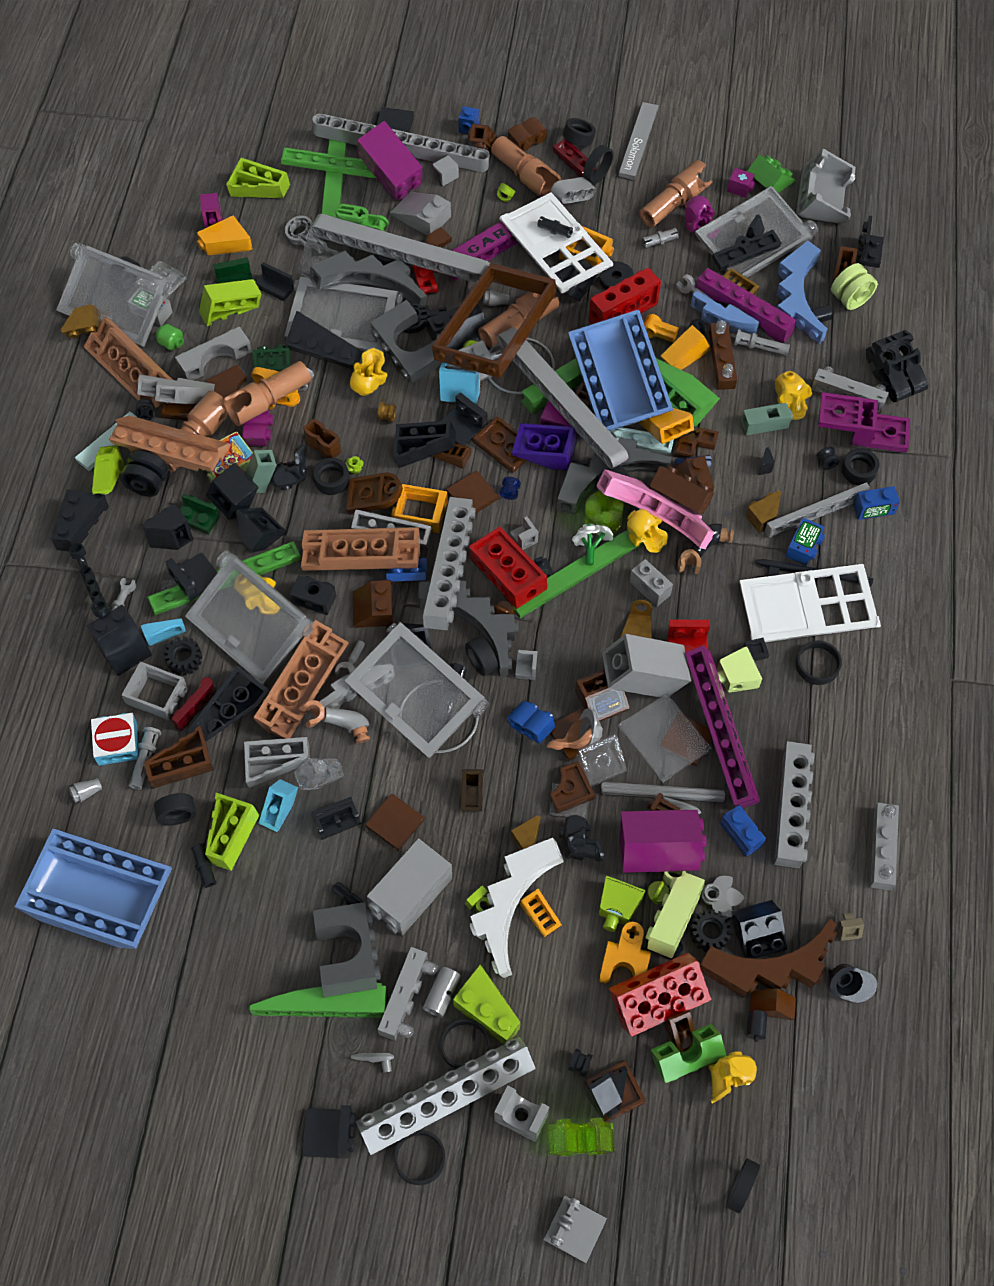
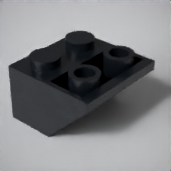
(232, 491)
(168, 529)
(760, 929)

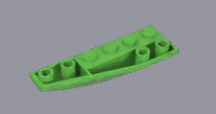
(687, 392)

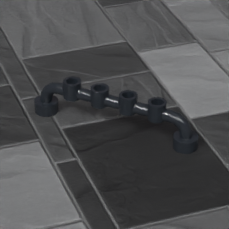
(99, 605)

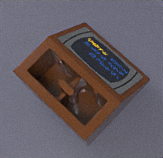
(595, 694)

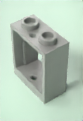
(139, 679)

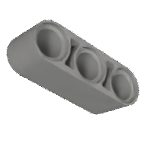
(573, 190)

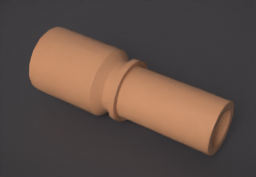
(530, 170)
(680, 190)
(513, 317)
(255, 398)
(204, 418)

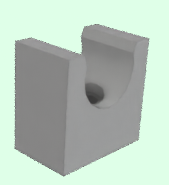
(511, 1104)

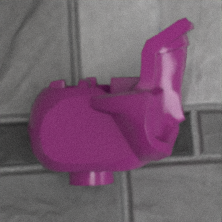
(698, 213)

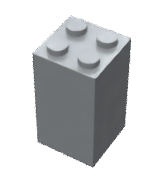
(646, 666)
(409, 887)

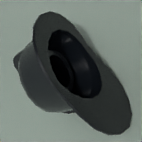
(852, 983)

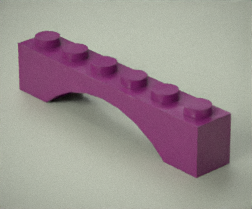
(773, 321)

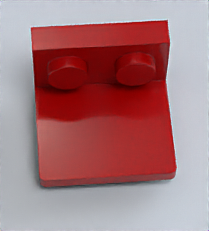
(688, 633)

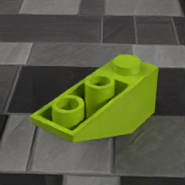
(107, 469)

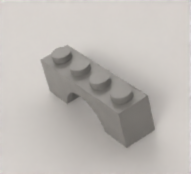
(231, 344)

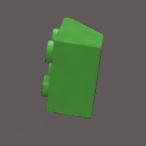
(771, 173)

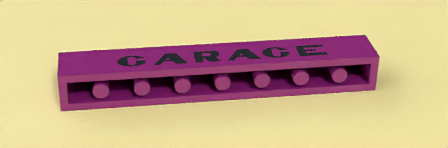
(488, 243)
(722, 727)

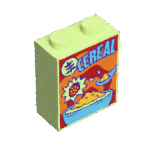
(237, 453)

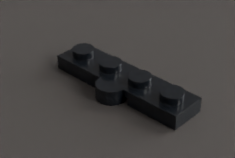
(746, 249)

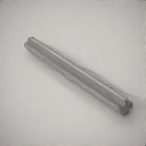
(672, 792)

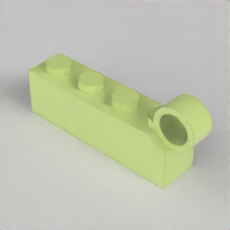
(676, 912)

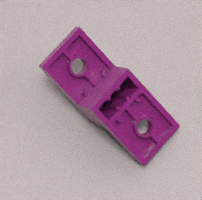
(864, 422)

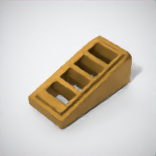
(743, 281)

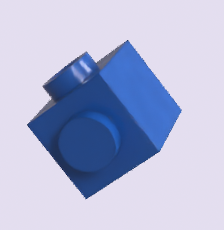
(466, 118)

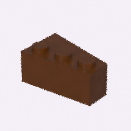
(682, 488)
(180, 761)

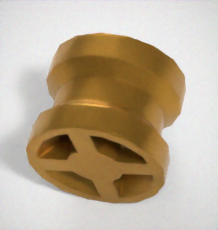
(386, 412)

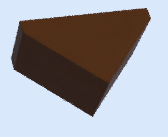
(845, 258)
(774, 1002)
(680, 1030)

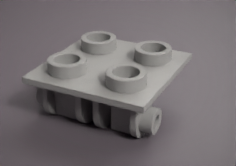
(575, 1229)

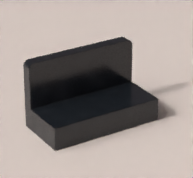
(275, 282)

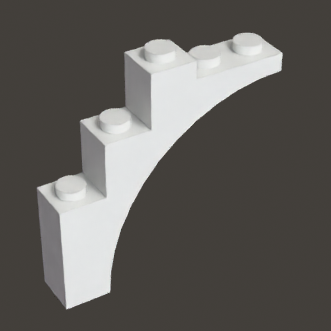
(505, 895)

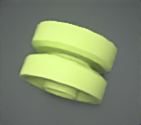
(854, 286)

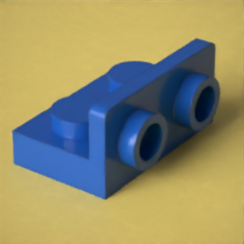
(409, 574)

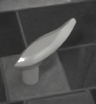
(684, 806)
(376, 1057)

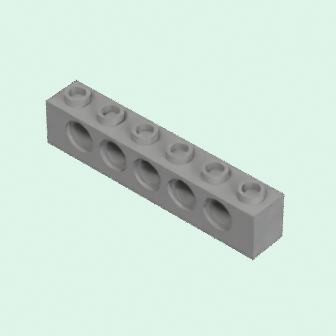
(784, 853)

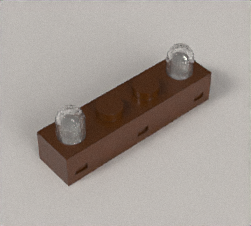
(722, 355)

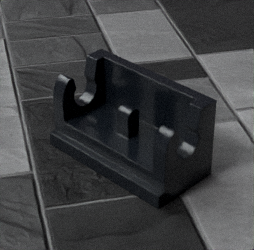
(336, 818)

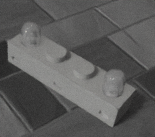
(832, 383)
(884, 846)
(402, 995)

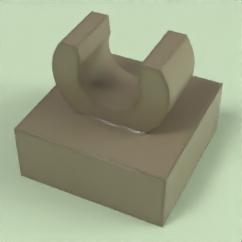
(850, 927)

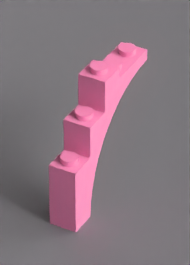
(656, 503)

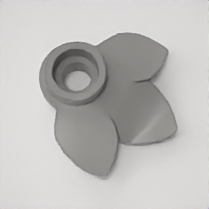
(725, 895)

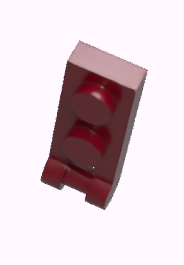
(571, 156)
(193, 704)

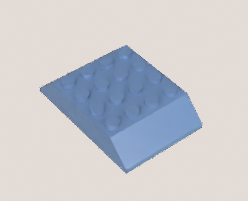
(620, 371)
(93, 890)

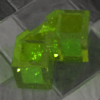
(572, 1138)

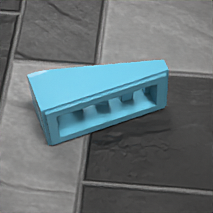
(162, 630)

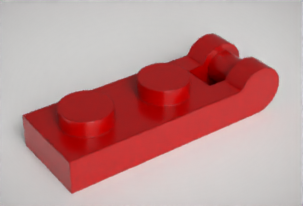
(425, 277)

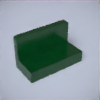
(233, 271)

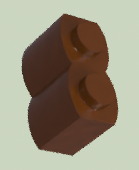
(528, 133)
(322, 439)

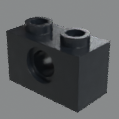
(320, 602)

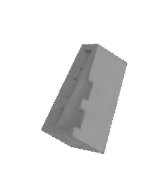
(273, 758)

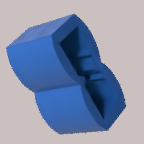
(531, 721)

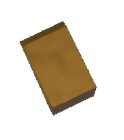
(526, 833)

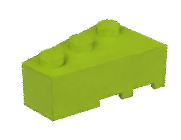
(257, 180)
(228, 298)
(229, 830)
(484, 1003)

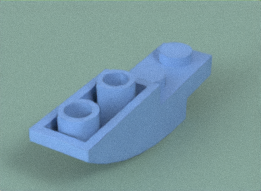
(714, 312)

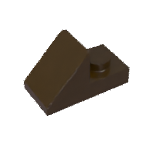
(472, 790)

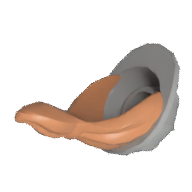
(581, 733)

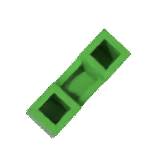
(706, 1049)

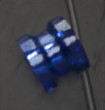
(510, 488)

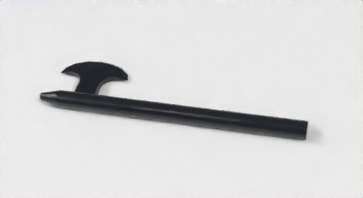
(774, 567)

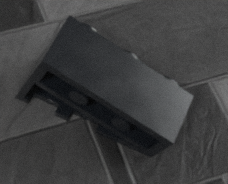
(422, 440)
(76, 517)

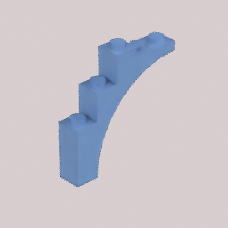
(791, 290)

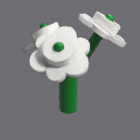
(584, 537)

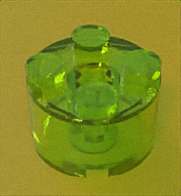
(604, 511)

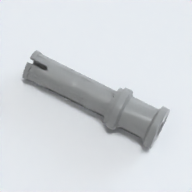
(752, 341)
(146, 749)

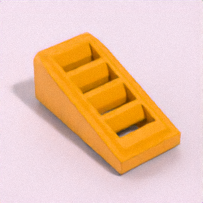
(534, 917)

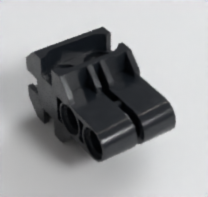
(899, 373)

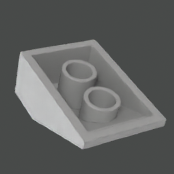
(423, 211)

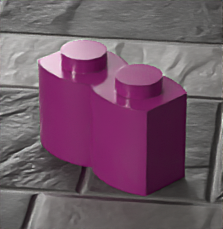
(257, 430)

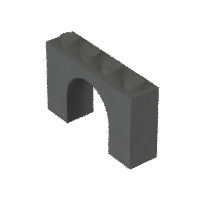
(388, 327)
(359, 972)

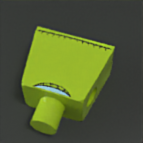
(619, 902)

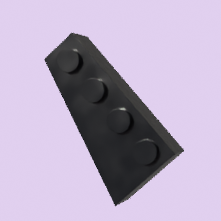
(318, 342)

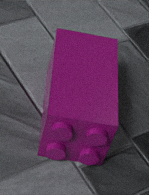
(390, 161)
(661, 841)

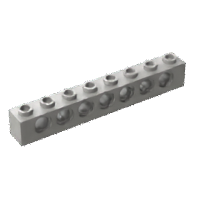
(448, 564)
(442, 1105)

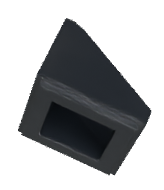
(756, 227)
(767, 462)

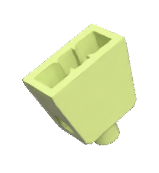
(739, 671)

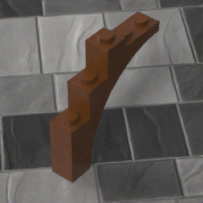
(740, 973)

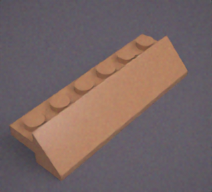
(122, 358)
(169, 443)
(360, 549)
(300, 681)

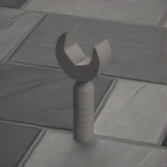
(690, 285)
(348, 666)

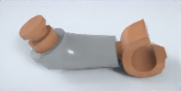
(350, 720)

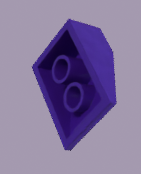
(546, 445)

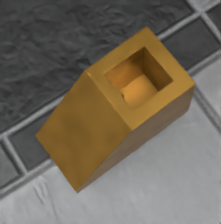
(81, 321)
(763, 511)

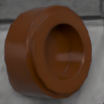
(503, 607)

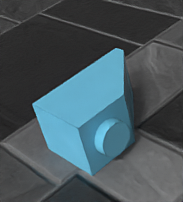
(278, 804)

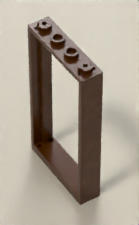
(506, 276)

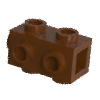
(482, 136)

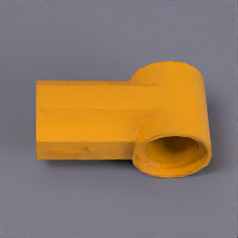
(660, 329)

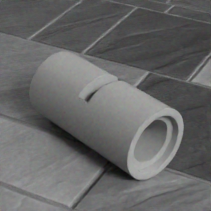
(441, 992)

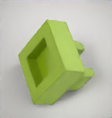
(476, 898)

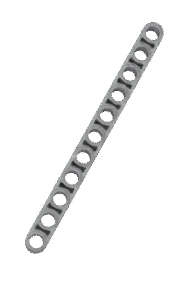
(419, 146)
(399, 247)
(566, 402)

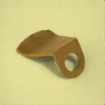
(639, 621)

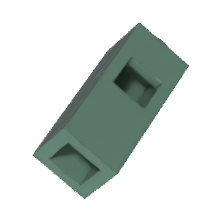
(766, 419)
(261, 468)

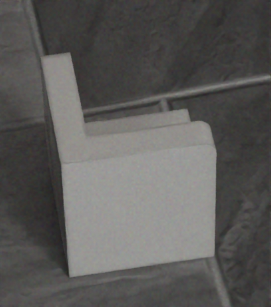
(447, 169)
(526, 534)
(526, 664)

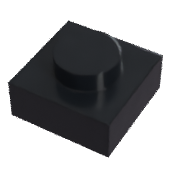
(757, 648)

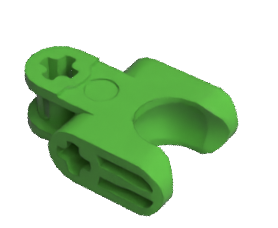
(360, 216)

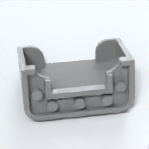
(824, 188)

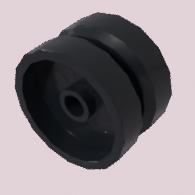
(144, 473)

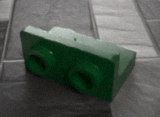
(272, 359)
(199, 514)

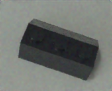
(467, 332)

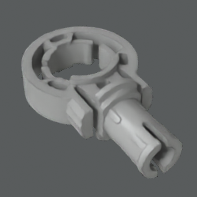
(301, 238)

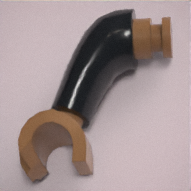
(693, 555)

